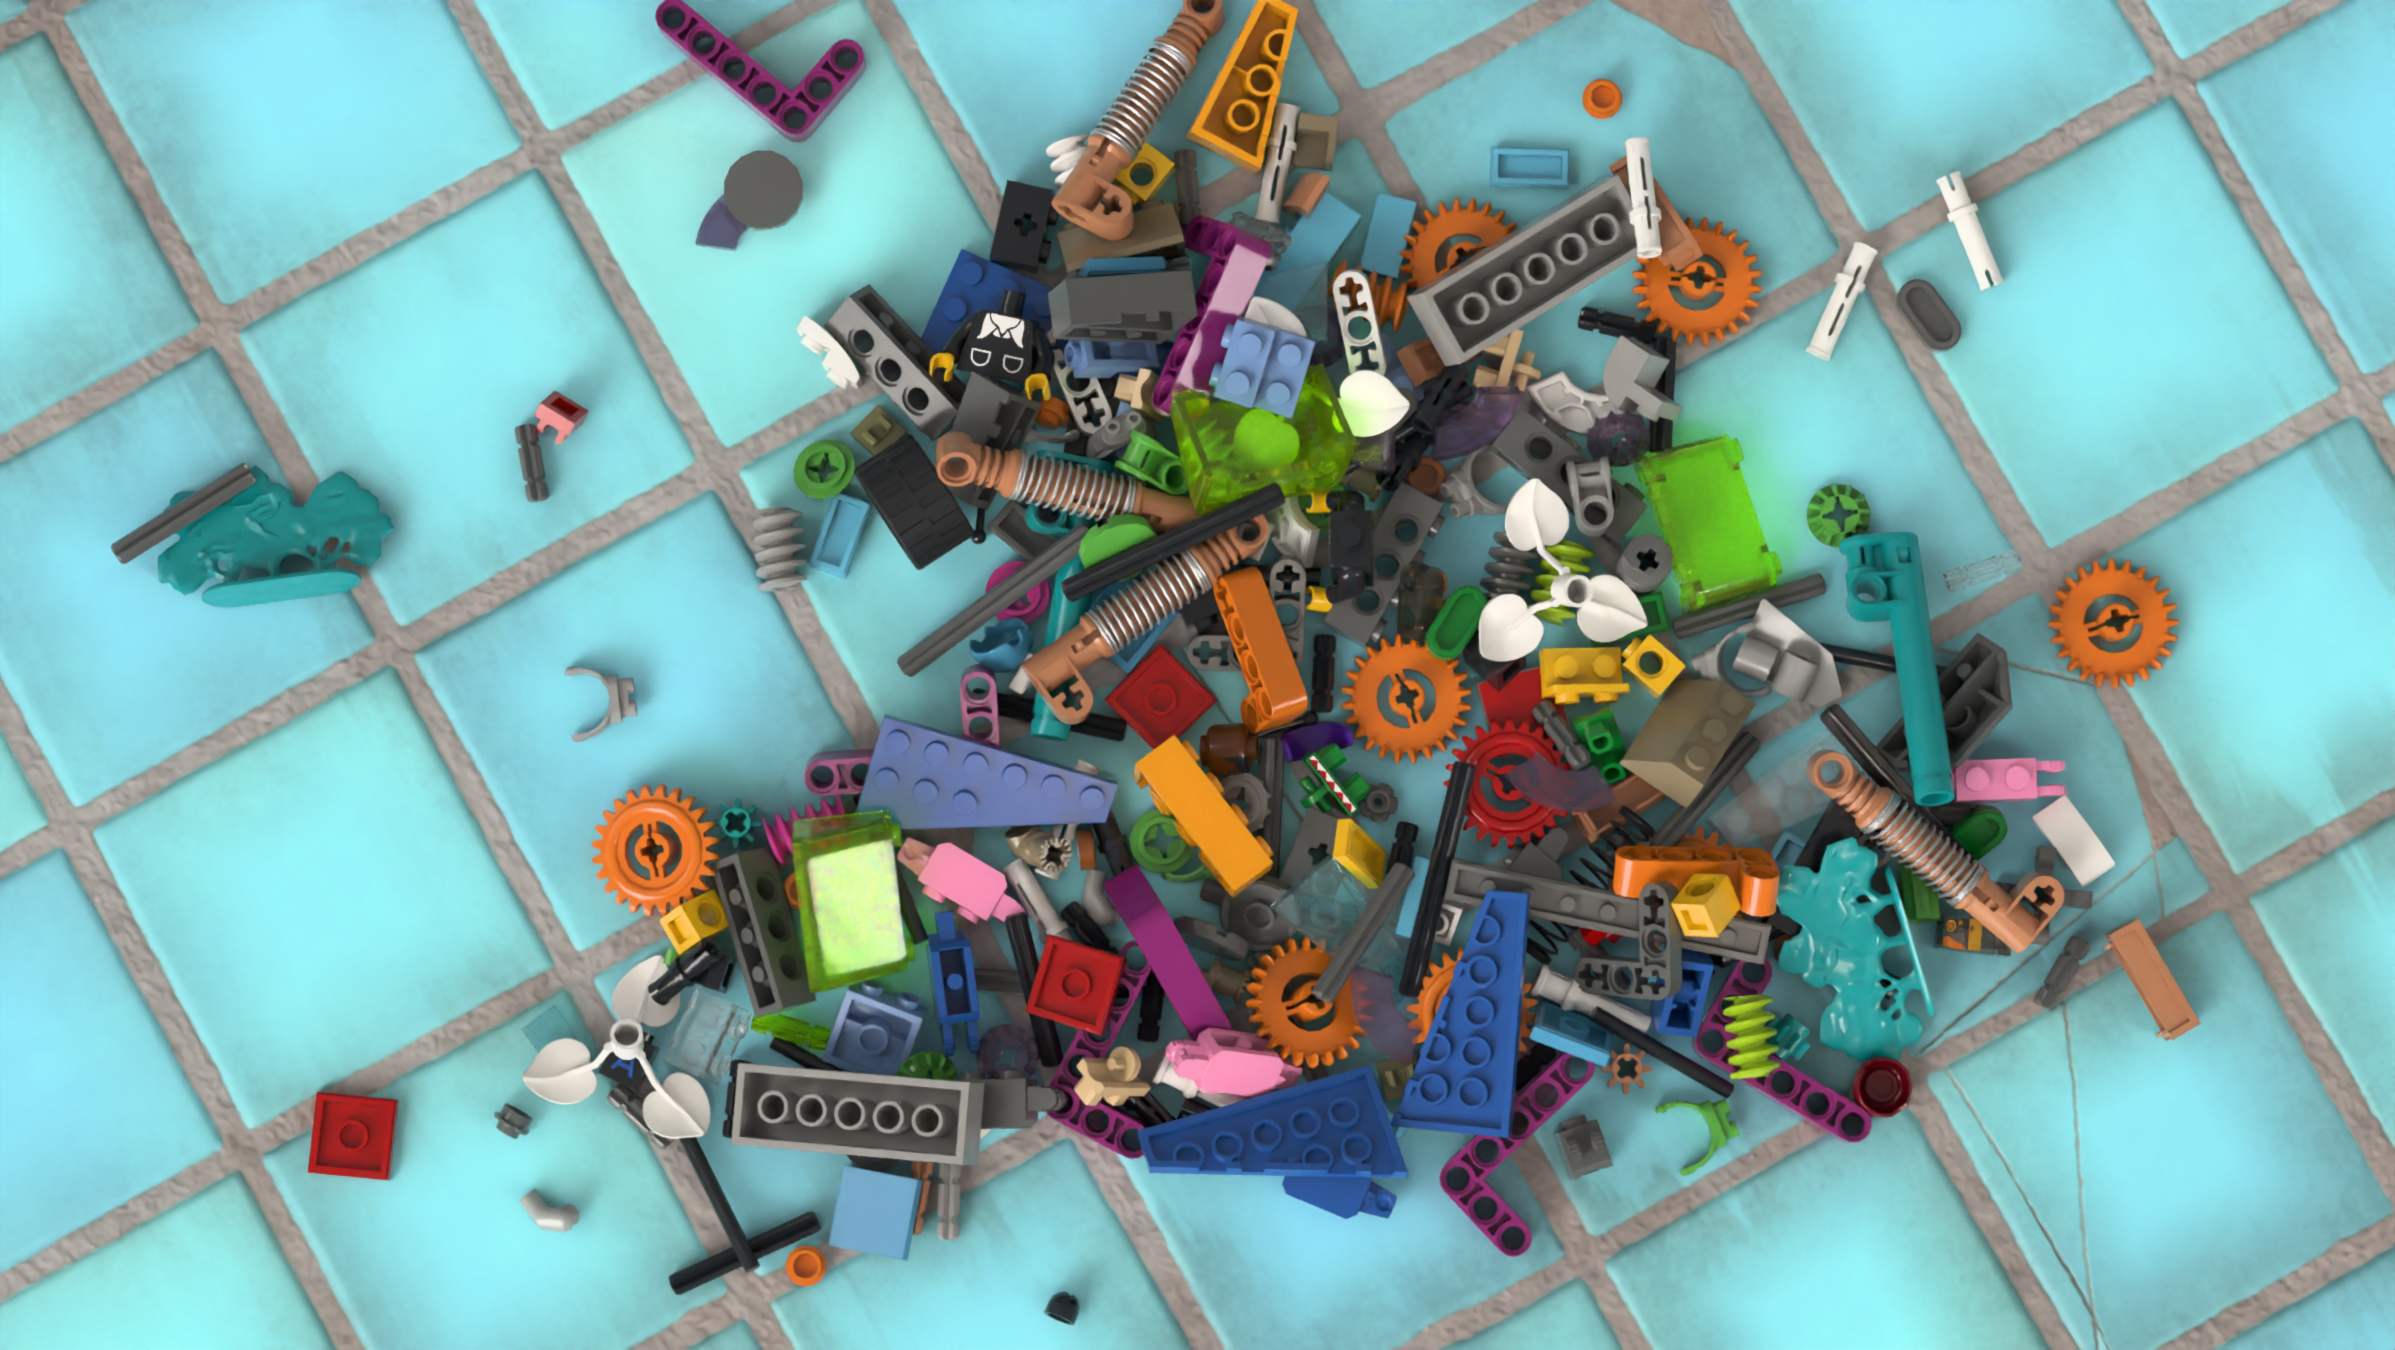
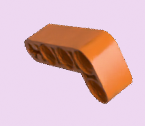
(1262, 651)
(1749, 870)

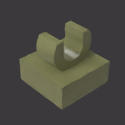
(878, 431)
(1395, 1076)

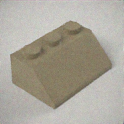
(1154, 235)
(1687, 736)

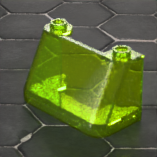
(1242, 449)
(1708, 521)
(849, 898)

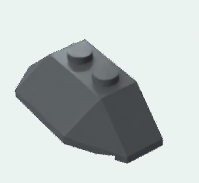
(1973, 700)

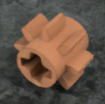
(1637, 1069)

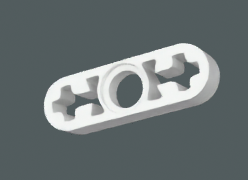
(1364, 295)
(1080, 412)

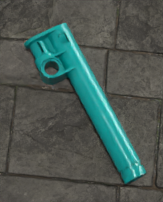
(1892, 573)
(1063, 614)

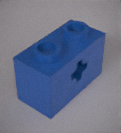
(1683, 1012)

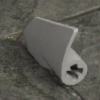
(1788, 659)

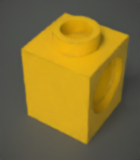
(1153, 161)
(1669, 669)
(1706, 905)
(695, 920)

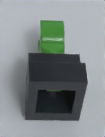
(715, 976)

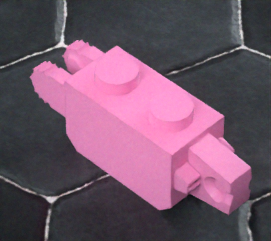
(2003, 780)
(961, 879)
(1232, 1063)

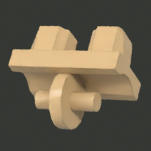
(1507, 349)
(1139, 393)
(1111, 1078)

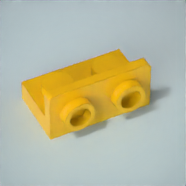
(1582, 673)

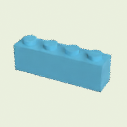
(1319, 236)

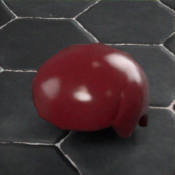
(1882, 1087)

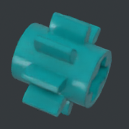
(748, 823)
(1789, 1037)

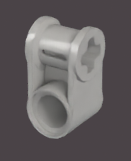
(1591, 487)

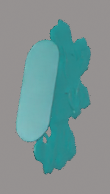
(264, 528)
(1845, 949)

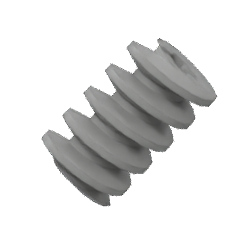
(779, 549)

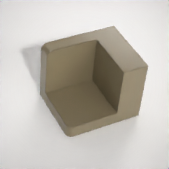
(1316, 141)

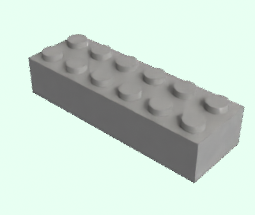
(1527, 271)
(858, 1113)

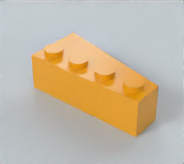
(1244, 94)
(1203, 815)

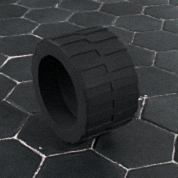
(914, 502)

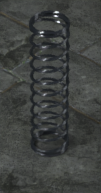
(1540, 952)

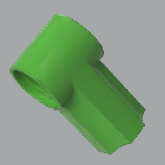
(1918, 899)

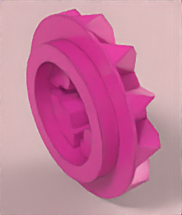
(1037, 597)

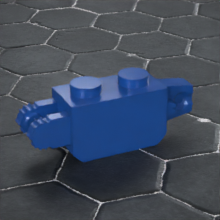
(953, 982)
(1341, 1195)

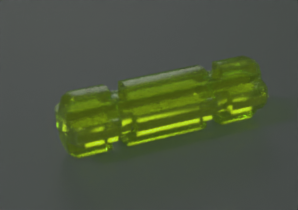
(792, 1030)

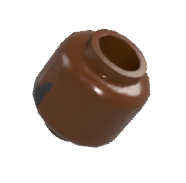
(1228, 749)

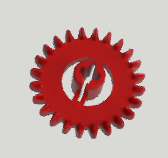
(1479, 754)

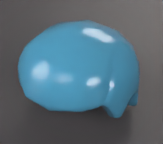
(1003, 646)

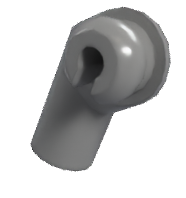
(1095, 902)
(547, 1217)

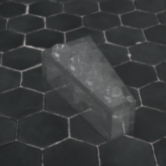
(1779, 797)

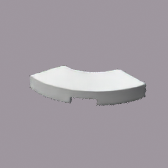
(1568, 404)
(1293, 532)

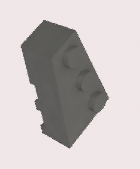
(1123, 307)
(996, 418)

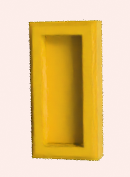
(1359, 853)

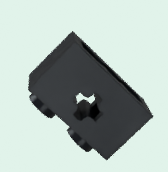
(1021, 203)

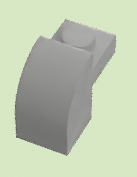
(1632, 377)

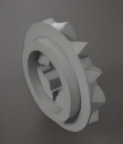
(1252, 789)

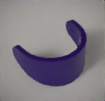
(1307, 738)

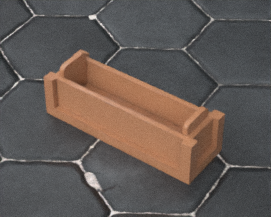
(1675, 238)
(1629, 792)
(2152, 980)

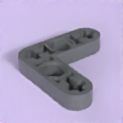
(1293, 632)
(1651, 961)

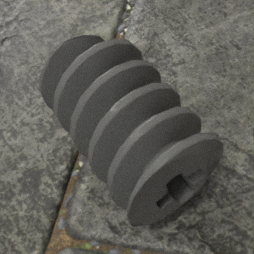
(1660, 563)
(1508, 570)

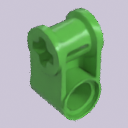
(1149, 462)

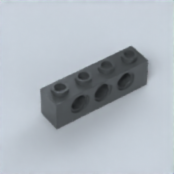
(891, 345)
(1513, 448)
(1405, 506)
(763, 931)

